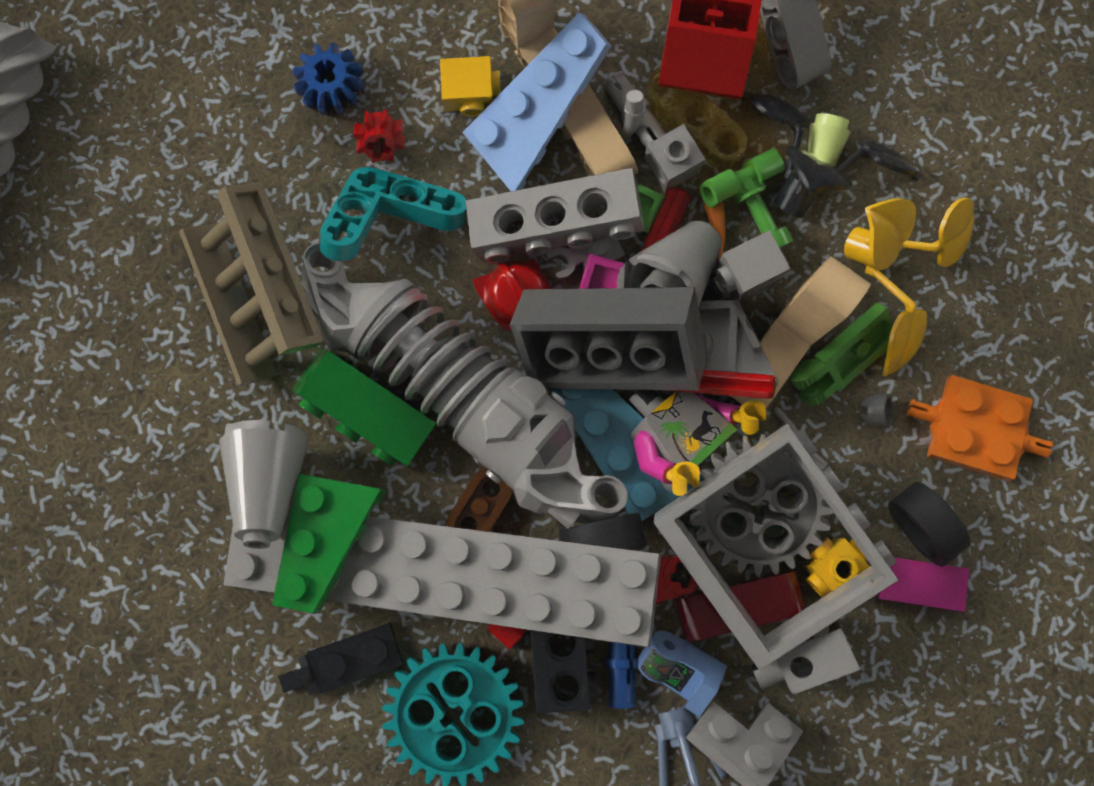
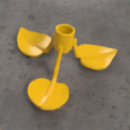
(878, 248)

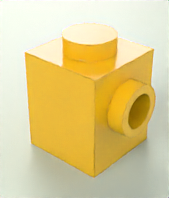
(468, 84)

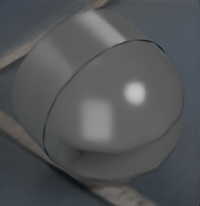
(879, 410)

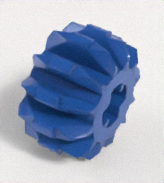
(332, 93)

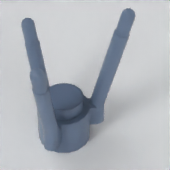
(675, 727)

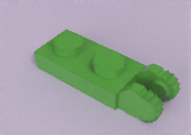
(844, 356)

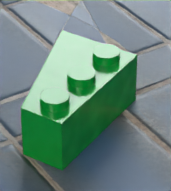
(362, 408)

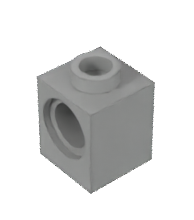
(674, 158)

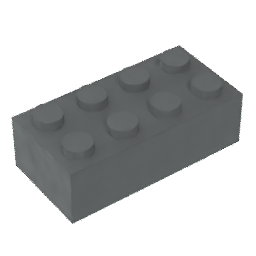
(611, 338)

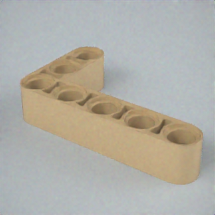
(588, 125)
(809, 315)

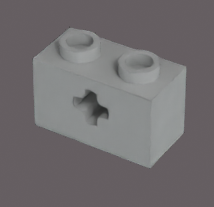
(749, 269)

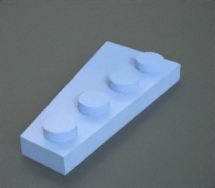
(531, 108)

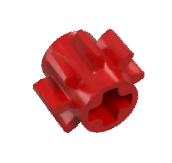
(379, 136)

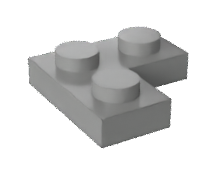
(748, 754)

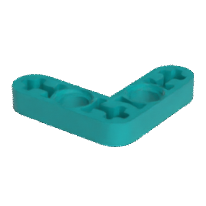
(375, 199)

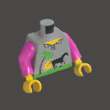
(685, 432)

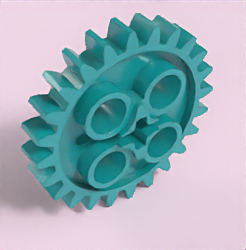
(421, 738)

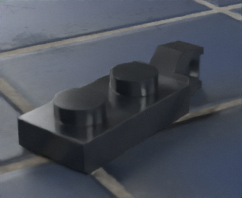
(345, 661)

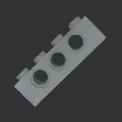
(493, 214)

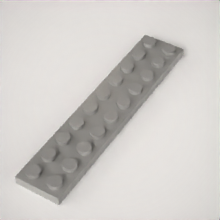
(482, 579)

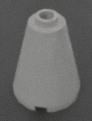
(675, 261)
(261, 477)

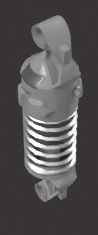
(494, 409)

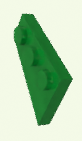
(320, 533)

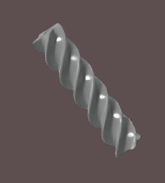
(19, 80)

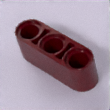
(763, 598)

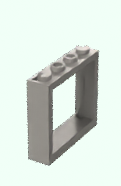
(817, 616)

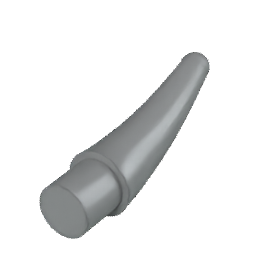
(634, 114)

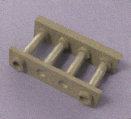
(272, 276)

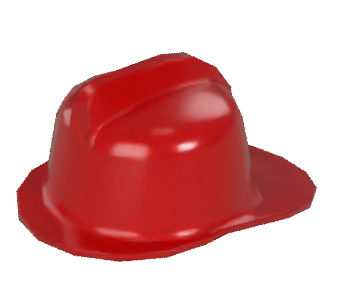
(505, 285)

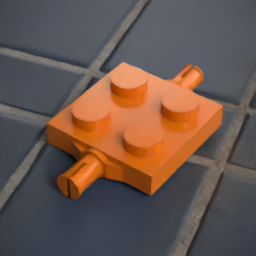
(980, 428)

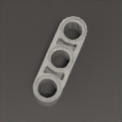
(796, 40)

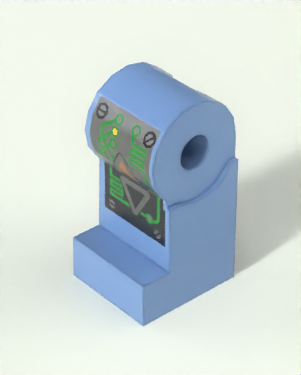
(682, 669)

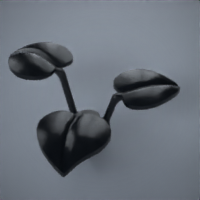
(812, 175)

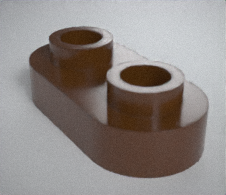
(479, 506)

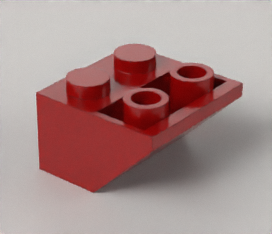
(709, 46)

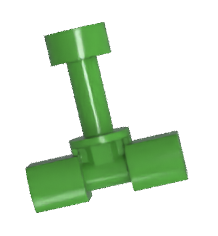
(746, 187)

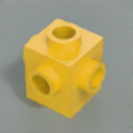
(825, 559)

